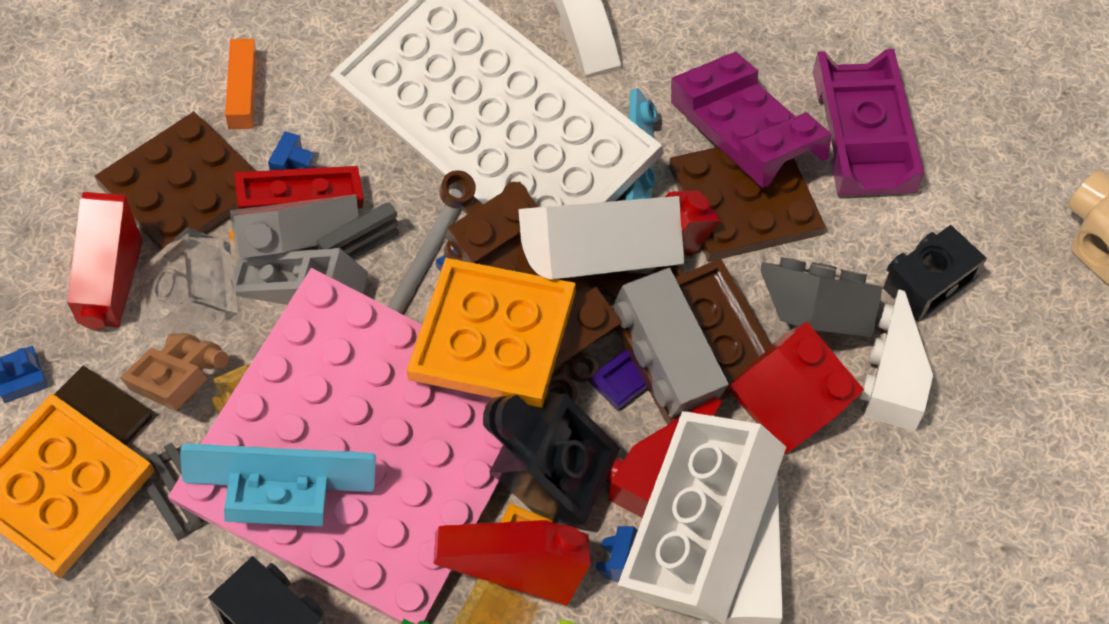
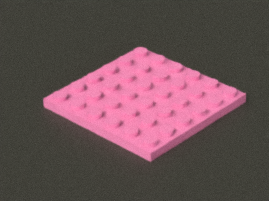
(340, 383)

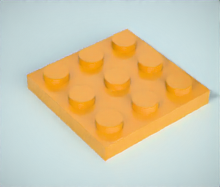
(492, 331)
(63, 484)

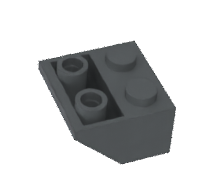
(821, 297)

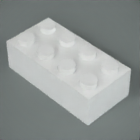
(703, 516)

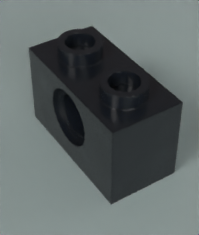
(953, 264)

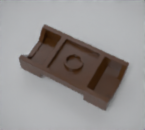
(494, 239)

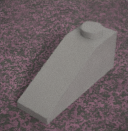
(289, 225)
(279, 275)

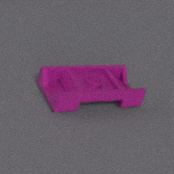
(745, 118)
(868, 126)

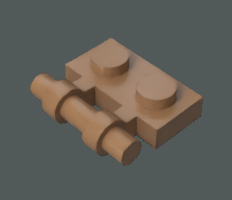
(175, 371)

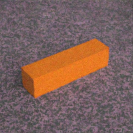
(241, 84)

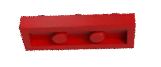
(296, 185)

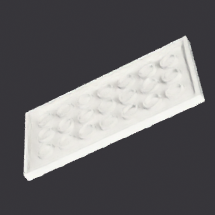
(494, 106)

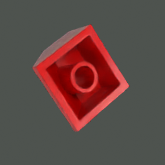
(795, 386)

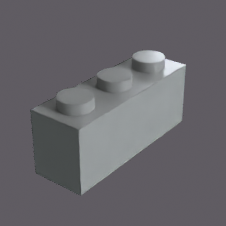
(669, 342)

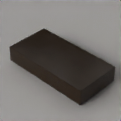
(104, 405)

